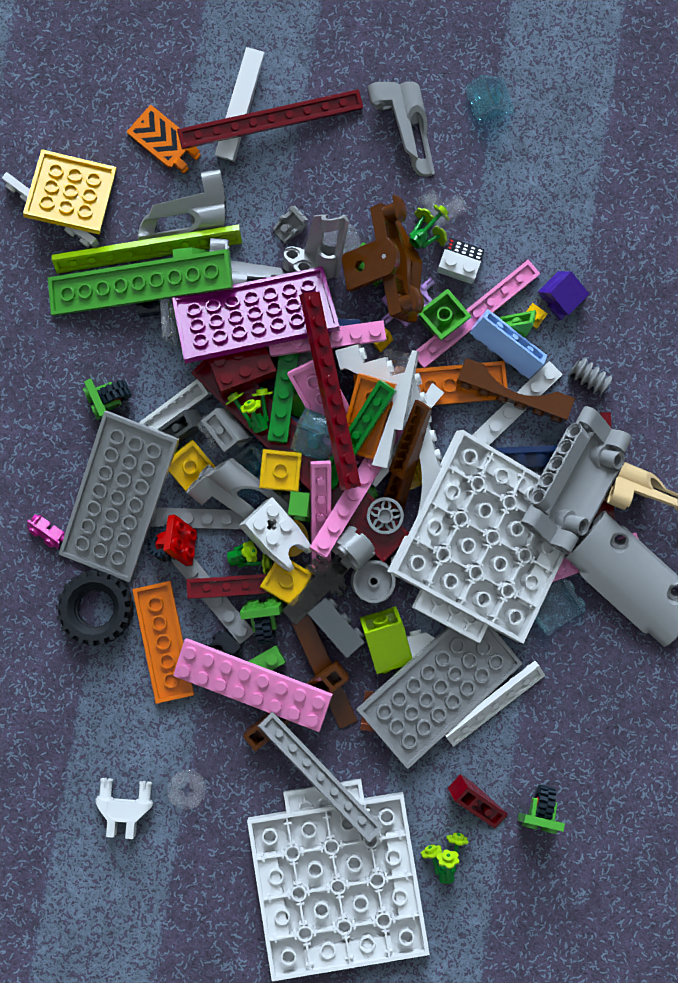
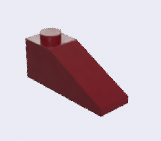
(476, 801)

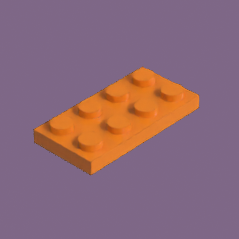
(362, 390)

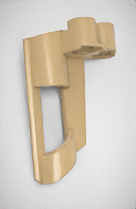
(641, 482)

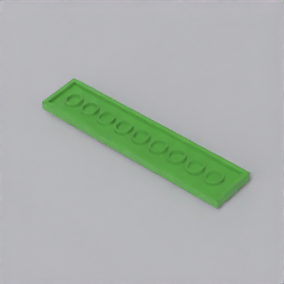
(140, 282)

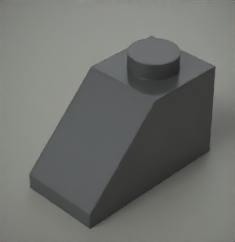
(183, 424)

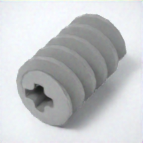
(590, 376)

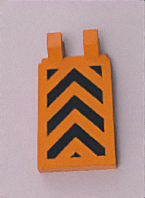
(161, 139)

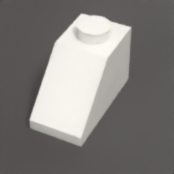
(418, 641)

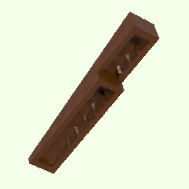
(407, 455)
(319, 661)

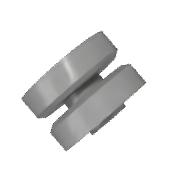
(377, 592)

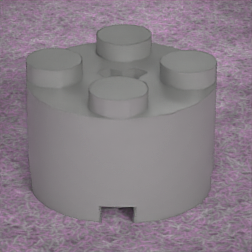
(353, 548)

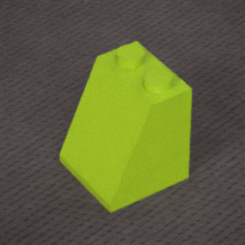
(386, 640)

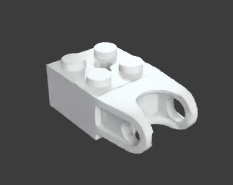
(279, 538)

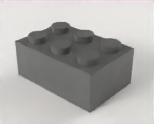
(337, 627)

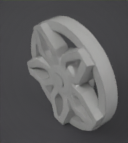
(385, 515)

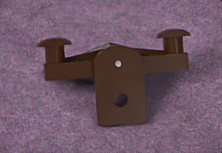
(390, 260)

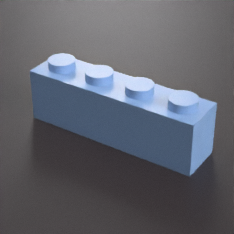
(508, 344)

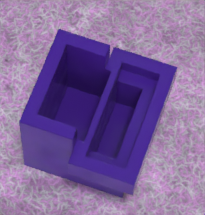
(563, 293)

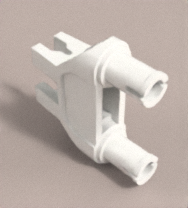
(123, 809)

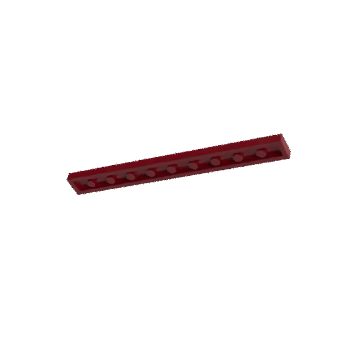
(269, 119)
(330, 390)

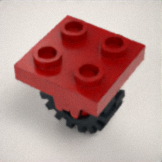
(174, 541)

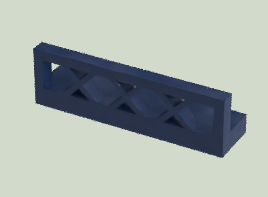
(529, 456)

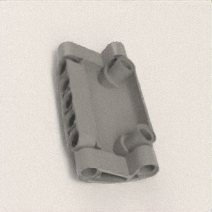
(576, 481)
(629, 577)

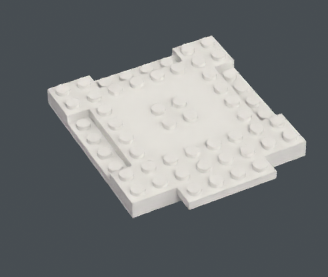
(471, 549)
(331, 893)

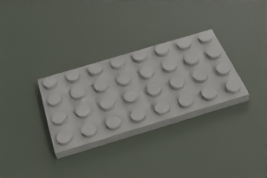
(118, 496)
(437, 691)

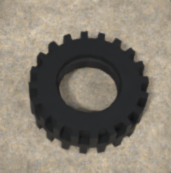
(69, 608)

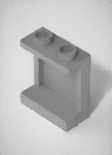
(226, 429)

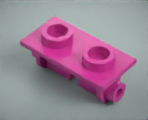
(38, 527)

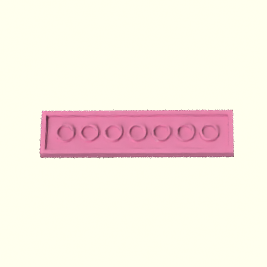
(252, 684)

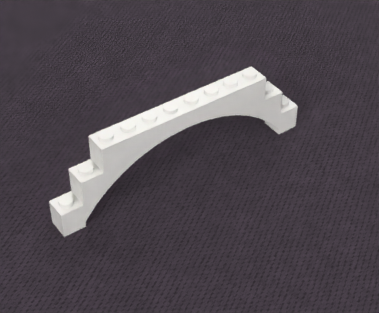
(354, 360)

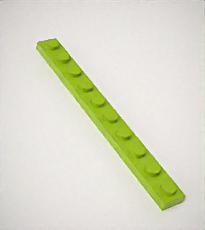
(142, 249)

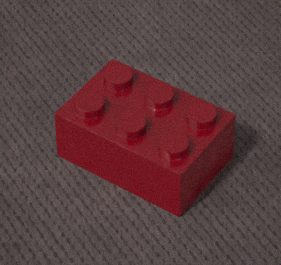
(241, 370)

